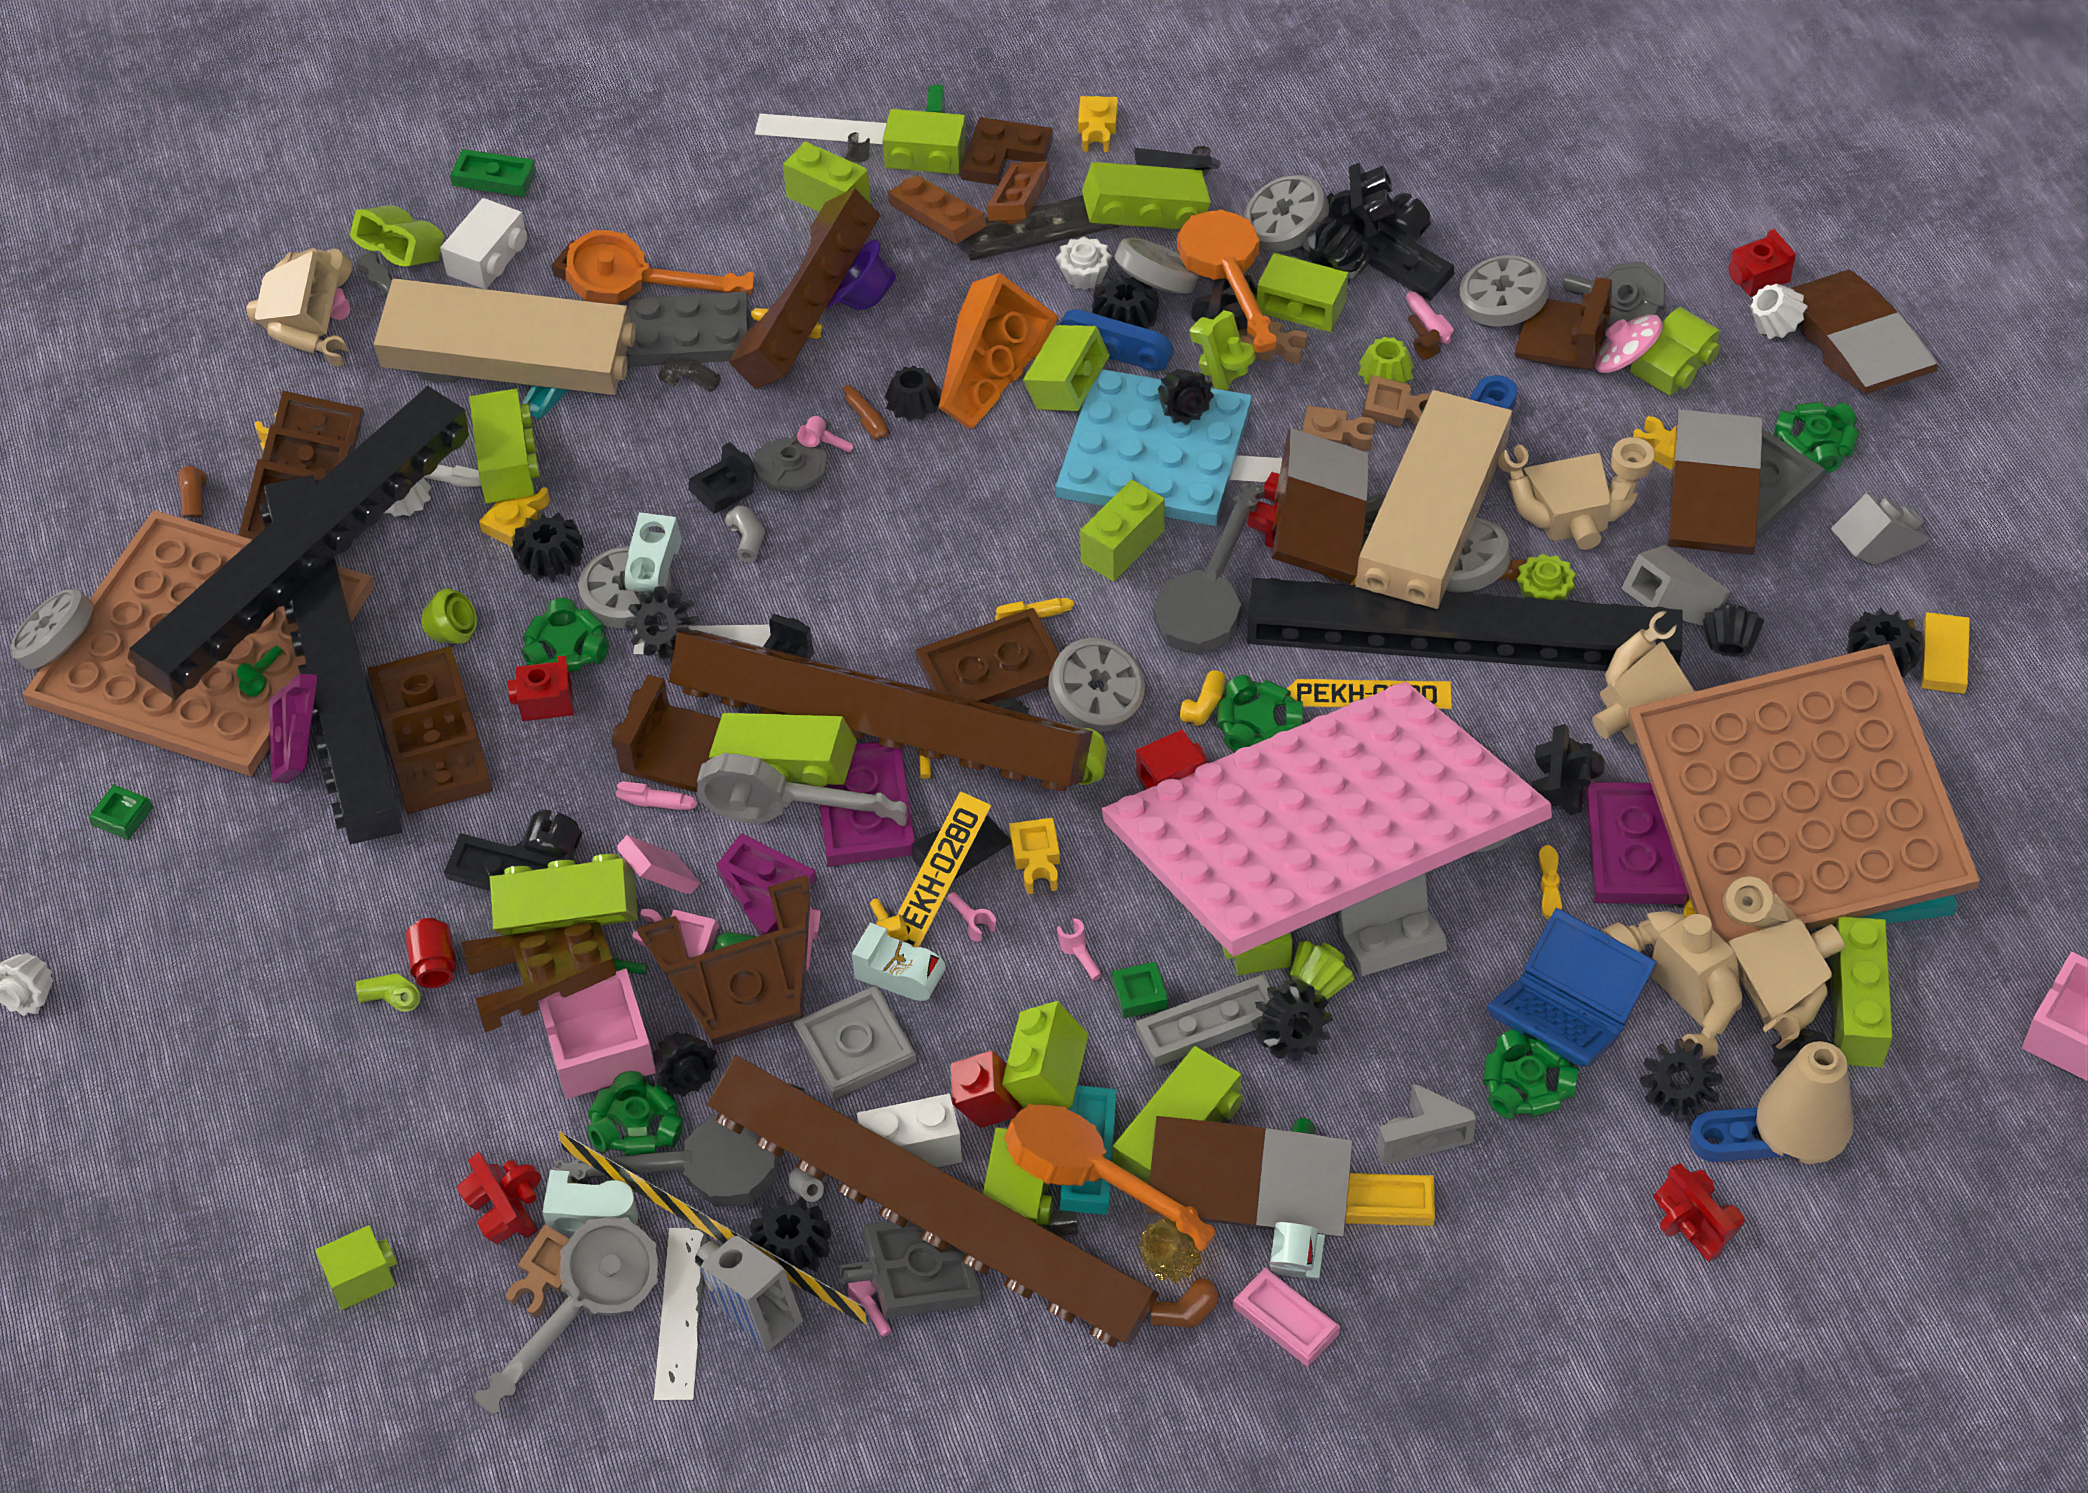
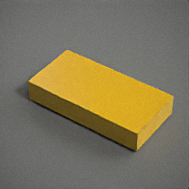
(1945, 653)
(1391, 1199)

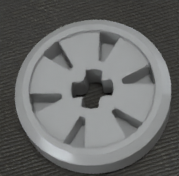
(1290, 193)
(1155, 266)
(1523, 295)
(1482, 558)
(601, 588)
(51, 629)
(1096, 708)

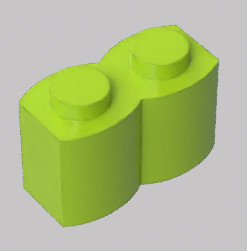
(396, 235)
(1678, 352)

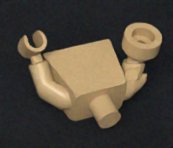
(299, 300)
(1573, 495)
(1639, 676)
(1781, 962)
(1691, 967)

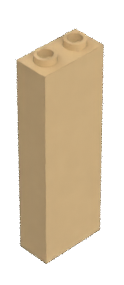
(504, 336)
(1433, 499)

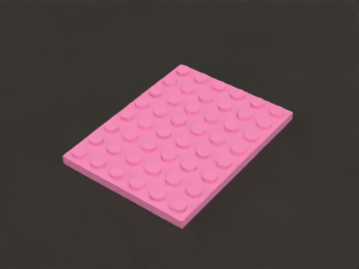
(1323, 816)

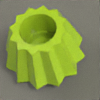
(1387, 360)
(1546, 578)
(1320, 968)

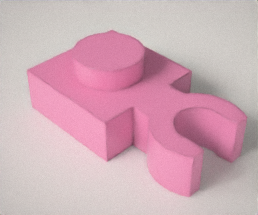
(697, 930)

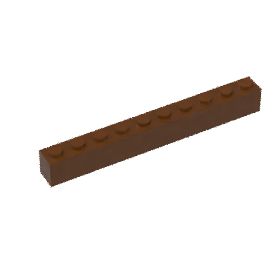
(882, 708)
(934, 1201)

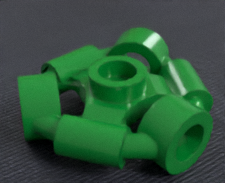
(1830, 435)
(567, 631)
(1245, 720)
(1527, 1075)
(628, 1108)

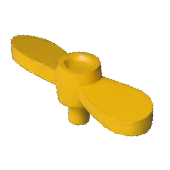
(1549, 881)

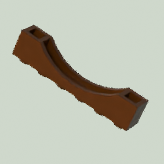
(781, 333)

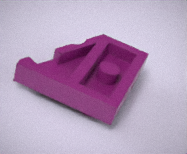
(290, 727)
(749, 871)

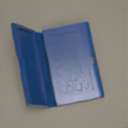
(1575, 990)

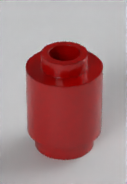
(430, 952)

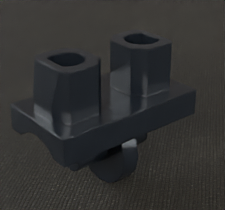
(1365, 199)
(1222, 299)
(1570, 769)

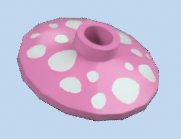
(1627, 342)

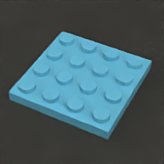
(1129, 438)

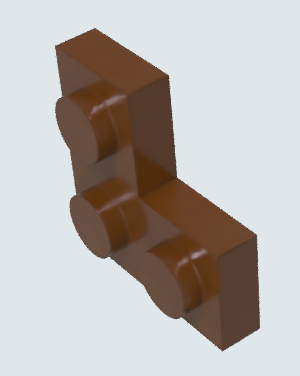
(1002, 140)

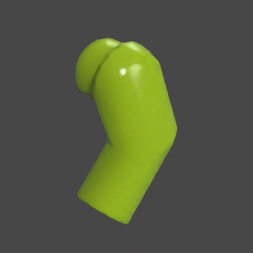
(391, 988)

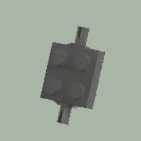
(911, 1272)

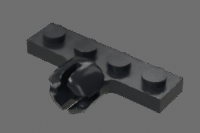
(1396, 250)
(543, 842)

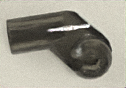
(690, 369)

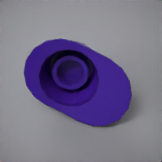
(865, 280)

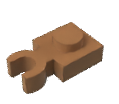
(1286, 343)
(1391, 403)
(1334, 426)
(543, 1270)

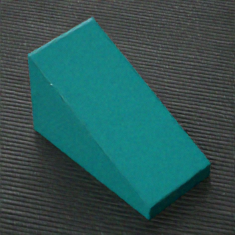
(543, 399)

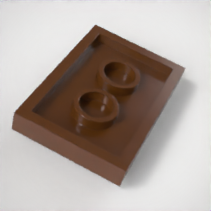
(991, 660)

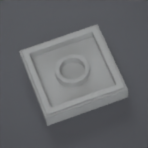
(854, 1042)

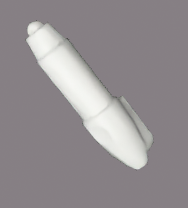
(457, 476)

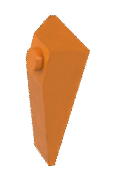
(992, 344)

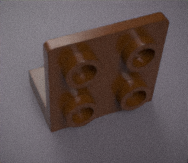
(1568, 331)

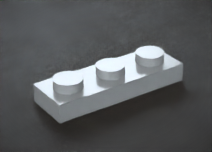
(1202, 1021)

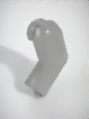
(751, 530)
(806, 1185)

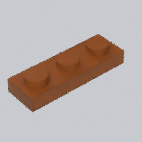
(1018, 192)
(937, 209)

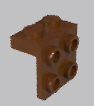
(662, 739)

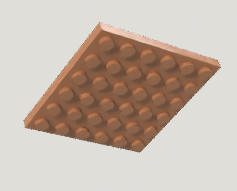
(214, 719)
(1809, 787)

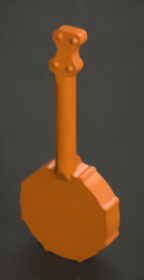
(1224, 247)
(612, 267)
(1070, 1151)

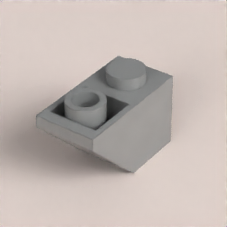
(1880, 529)
(1672, 582)

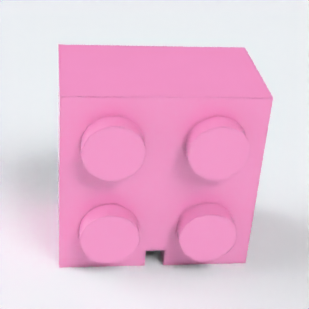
(2061, 1022)
(596, 1035)

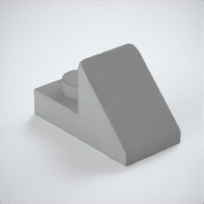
(1435, 1127)

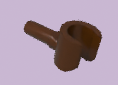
(1425, 343)

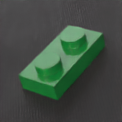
(493, 172)

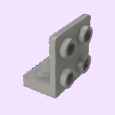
(1391, 928)

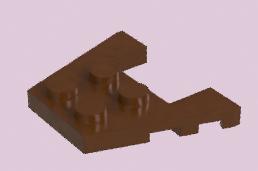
(548, 963)
(745, 983)

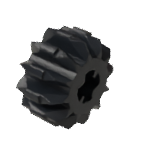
(1337, 247)
(1126, 301)
(547, 547)
(646, 620)
(1887, 629)
(1302, 1035)
(1675, 1062)
(804, 1226)

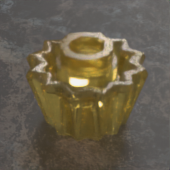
(1168, 1251)

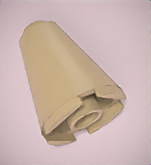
(1809, 1106)

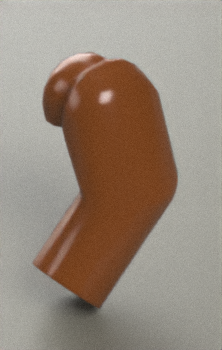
(190, 483)
(1190, 1309)

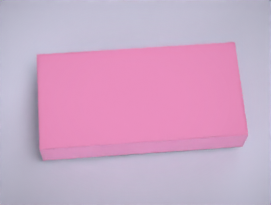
(658, 865)
(1286, 1317)

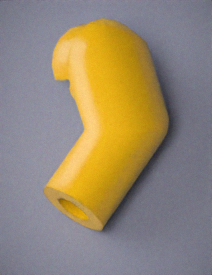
(1210, 695)

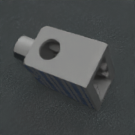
(740, 1275)

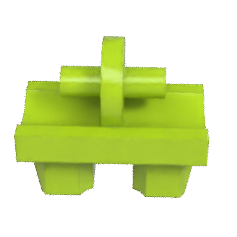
(1224, 352)

